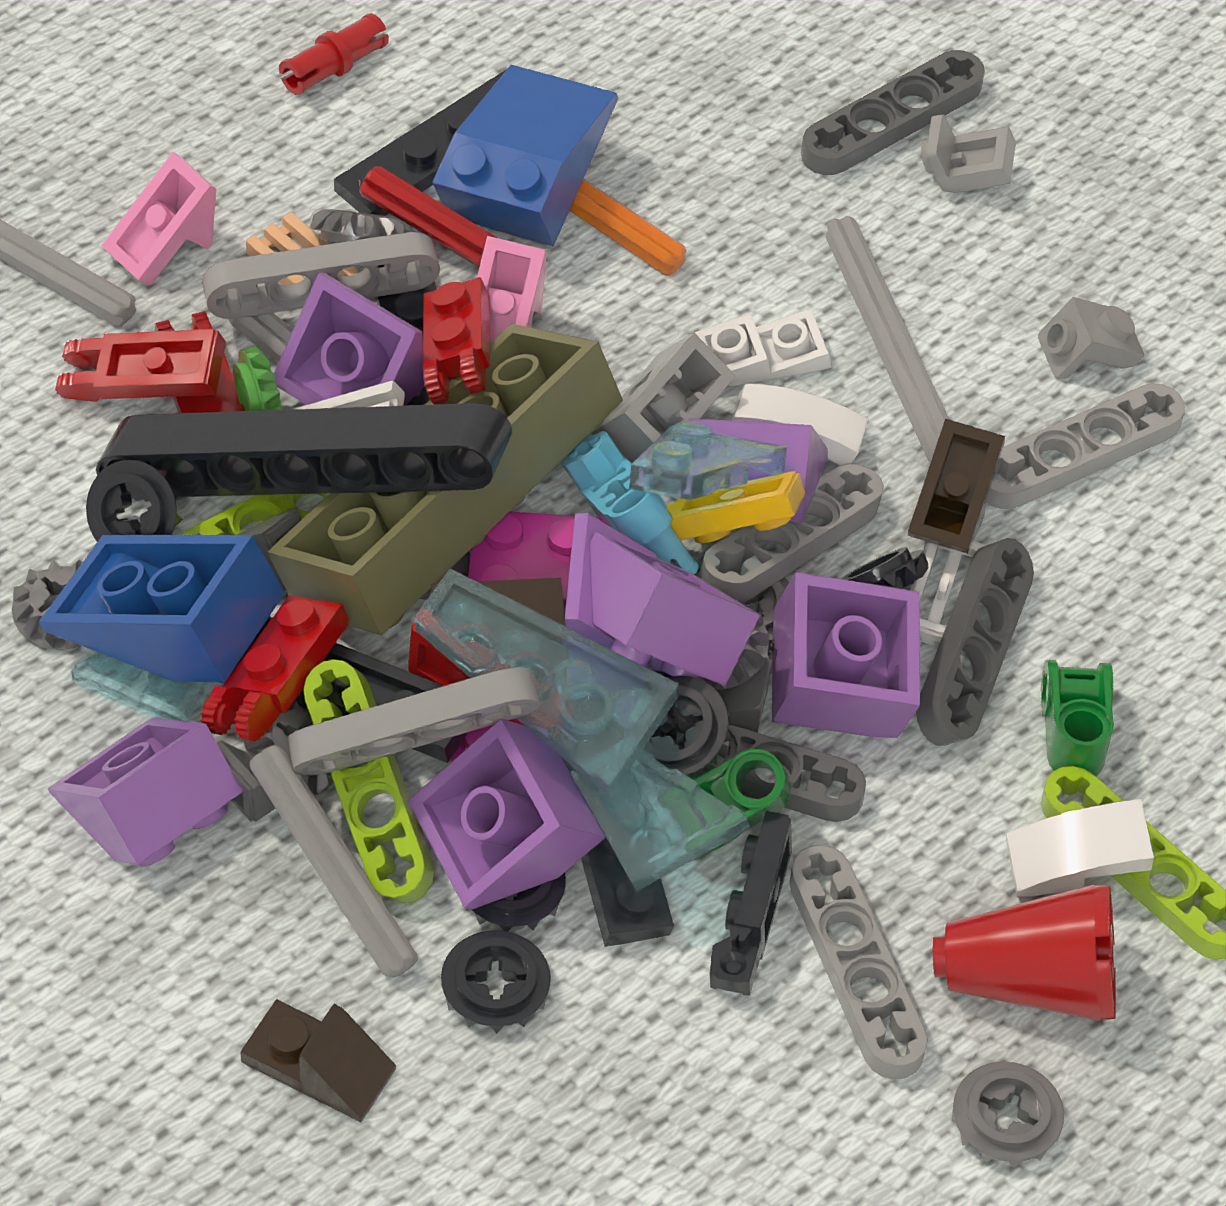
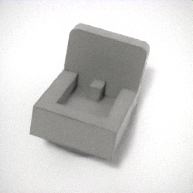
(968, 159)
(1091, 333)

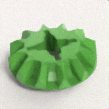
(255, 381)

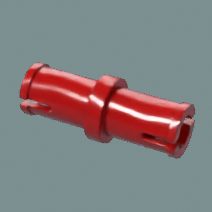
(333, 53)

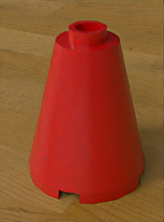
(1037, 954)

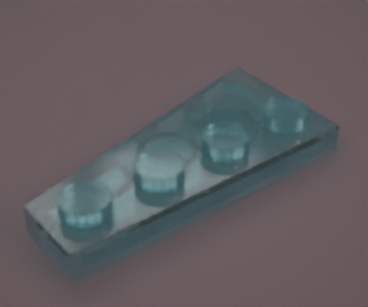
(592, 701)

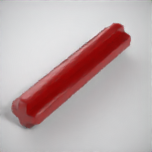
(425, 214)

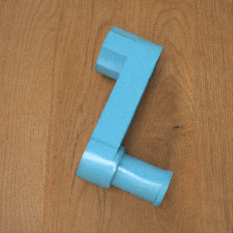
(604, 481)

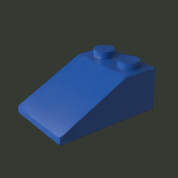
(524, 153)
(169, 602)

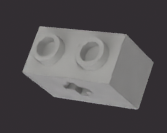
(671, 390)

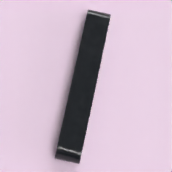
(317, 449)

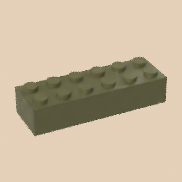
(389, 547)

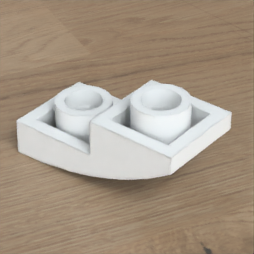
(770, 350)
(835, 424)
(1077, 845)

